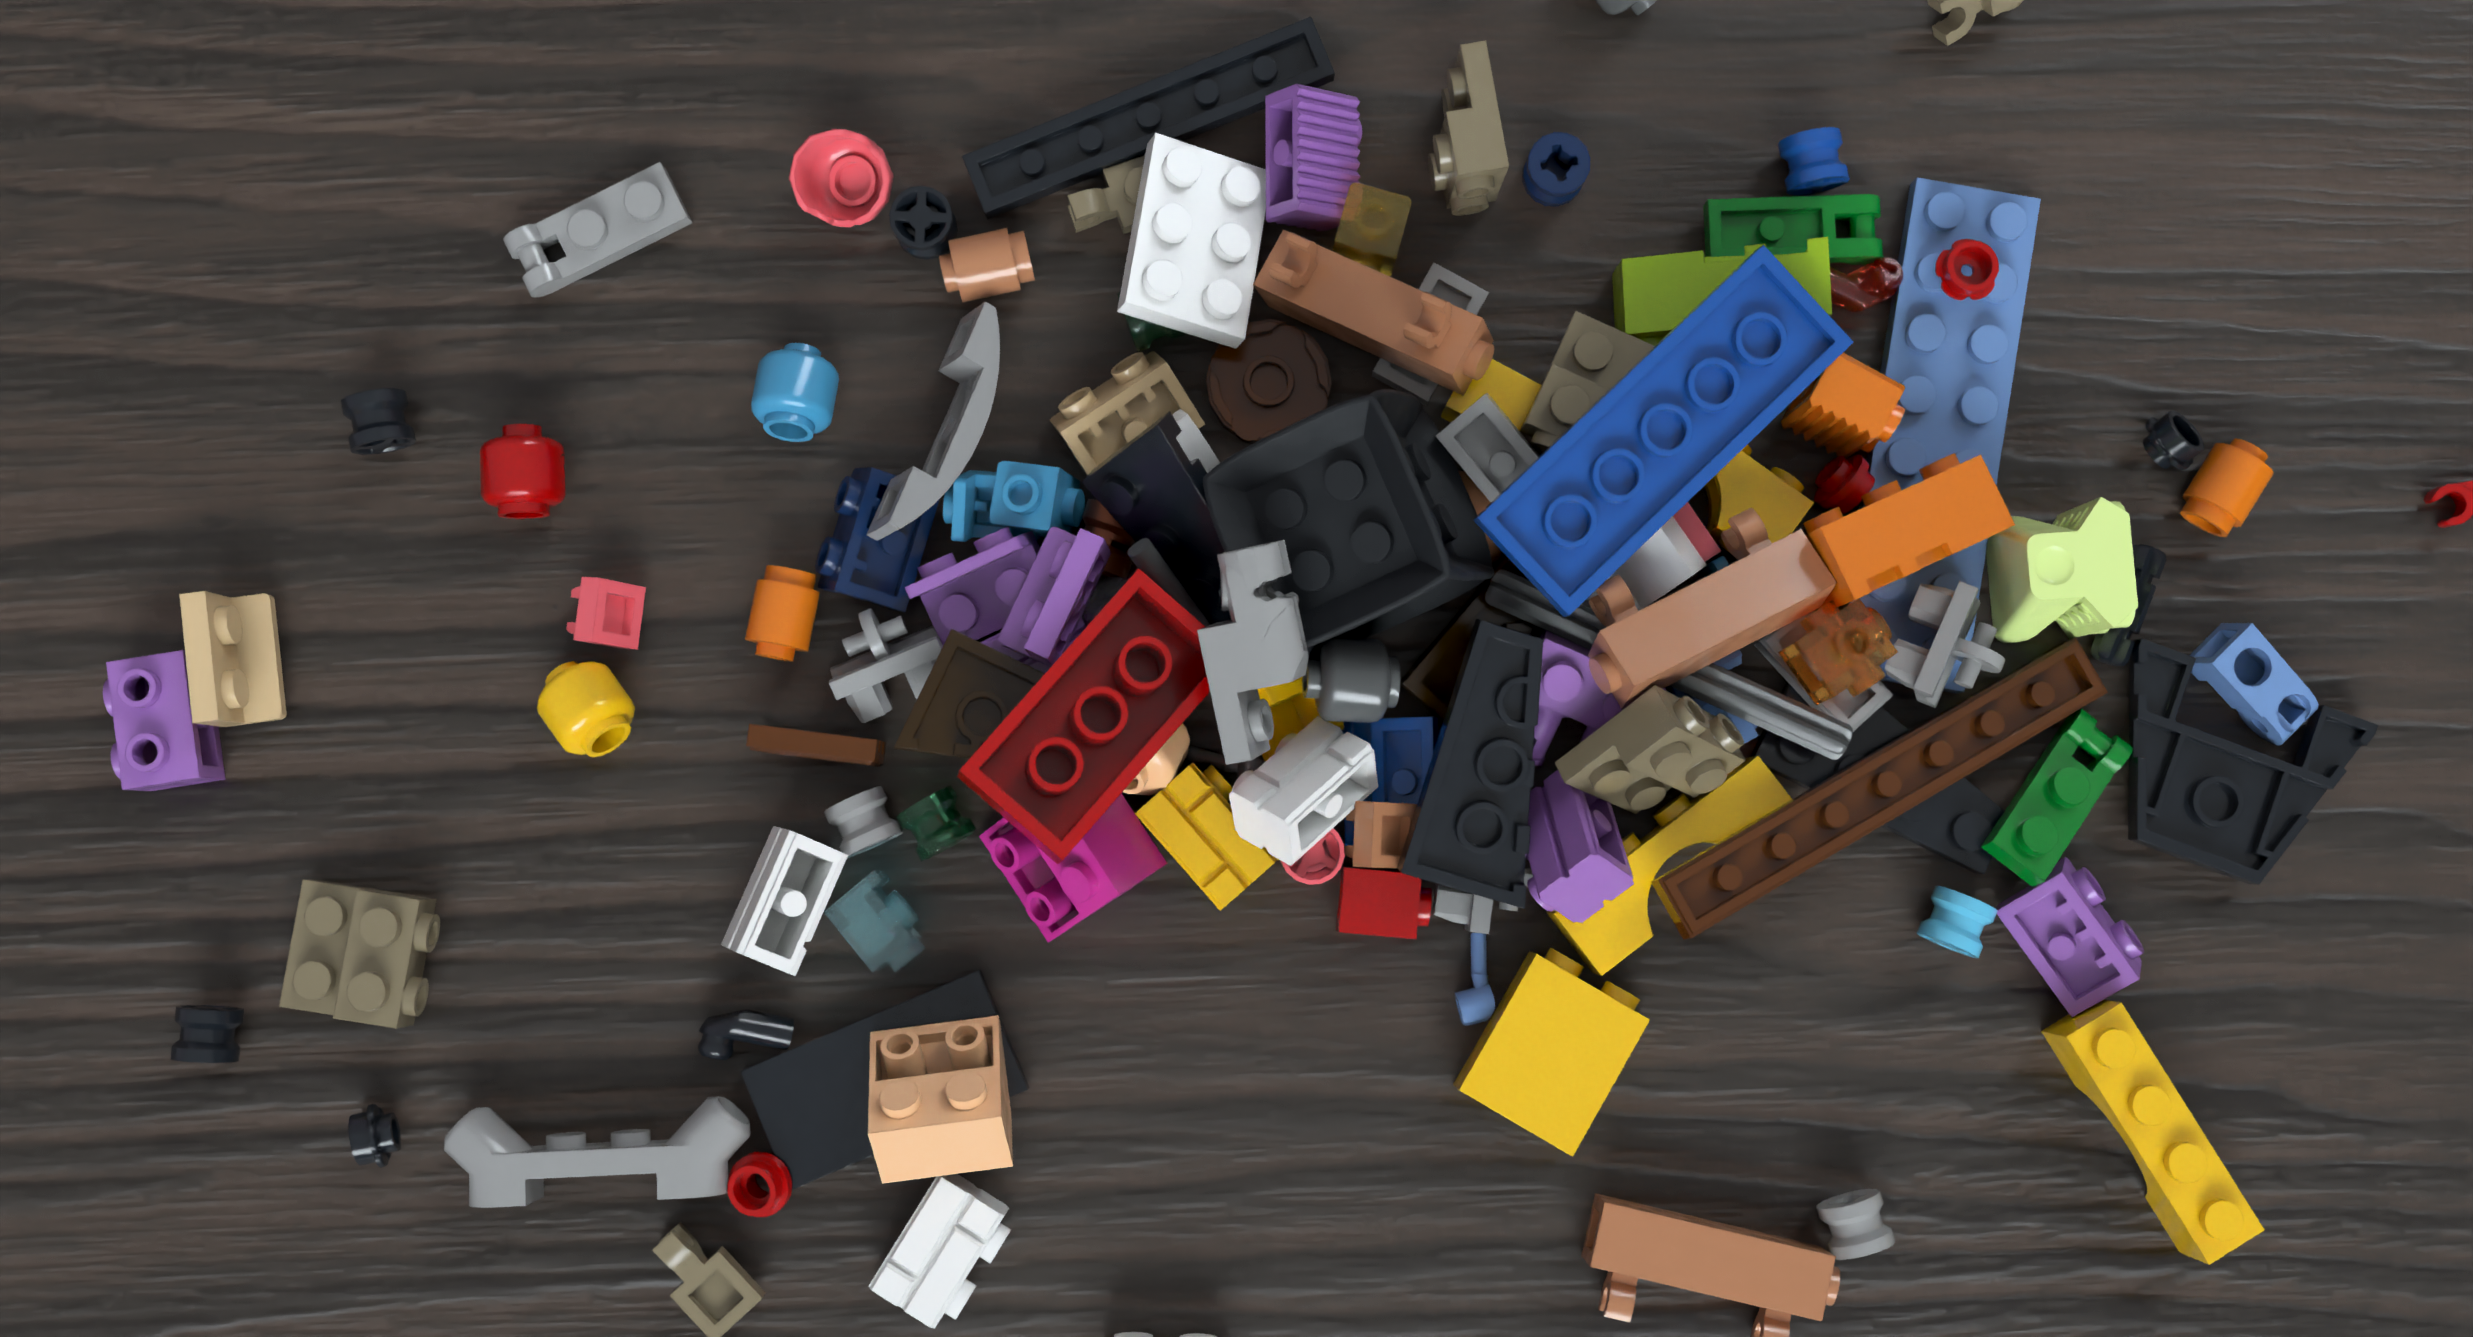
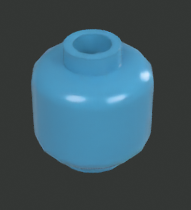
(794, 392)

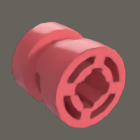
(1320, 861)

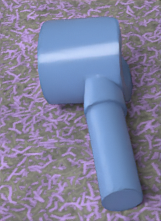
(1476, 1003)

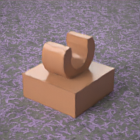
(1379, 833)

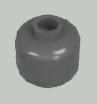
(1352, 680)

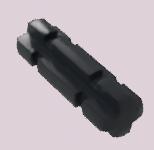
(2115, 645)

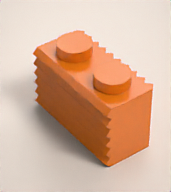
(1847, 408)

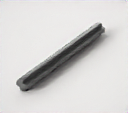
(1710, 684)

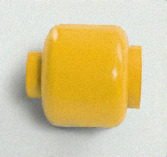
(586, 708)

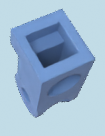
(2254, 681)

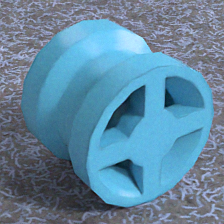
(1957, 921)

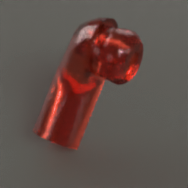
(1866, 285)

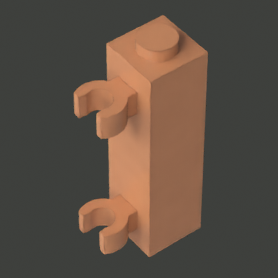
(1375, 312)
(1708, 618)
(1706, 1258)

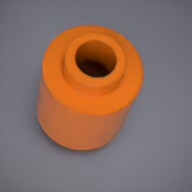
(2226, 487)
(783, 612)

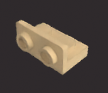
(1120, 409)
(232, 659)

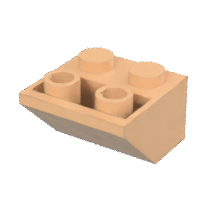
(939, 1100)

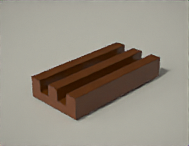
(816, 745)

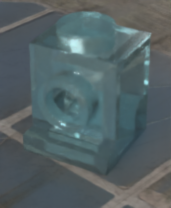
(877, 924)

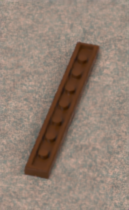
(1877, 788)

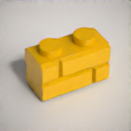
(1200, 834)

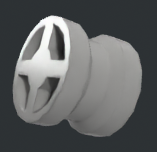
(863, 821)
(1855, 1224)

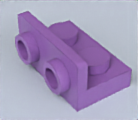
(978, 591)
(1055, 594)
(2073, 937)

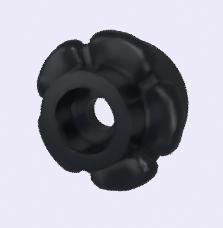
(2172, 441)
(374, 1136)

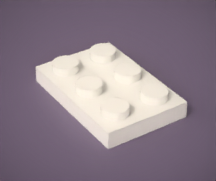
(1194, 241)

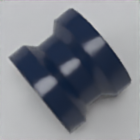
(1554, 183)

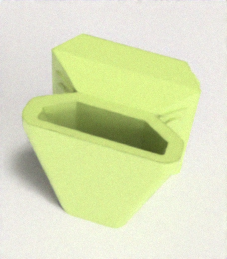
(2063, 572)

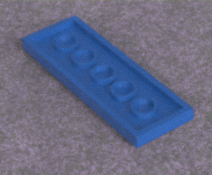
(1663, 431)

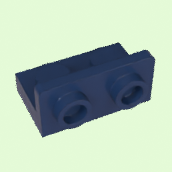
(861, 565)

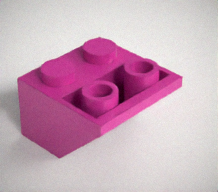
(1097, 870)

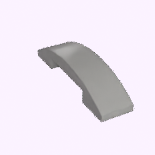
(973, 363)

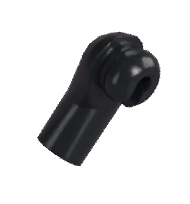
(743, 1026)

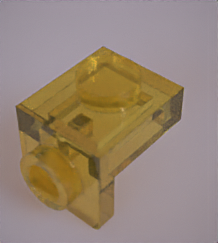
(1372, 227)

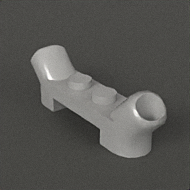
(512, 1172)

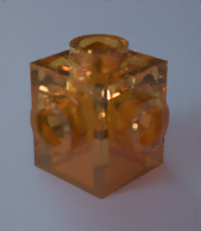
(1840, 650)

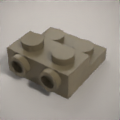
(1471, 148)
(1582, 371)
(1652, 748)
(360, 954)

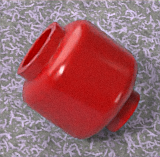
(522, 472)

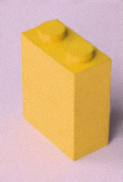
(1553, 1050)

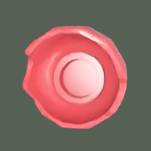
(841, 177)

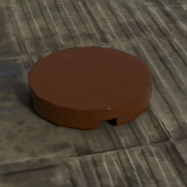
(1268, 380)

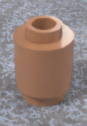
(986, 264)

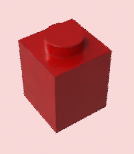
(1382, 903)

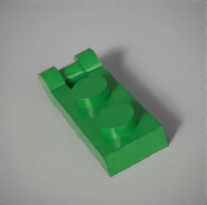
(1788, 223)
(2055, 798)

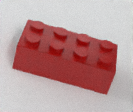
(1093, 718)

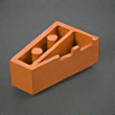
(1908, 527)

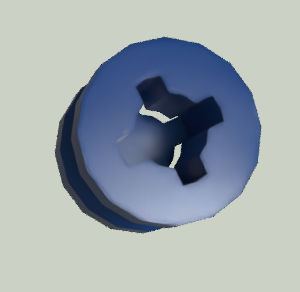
(1813, 161)

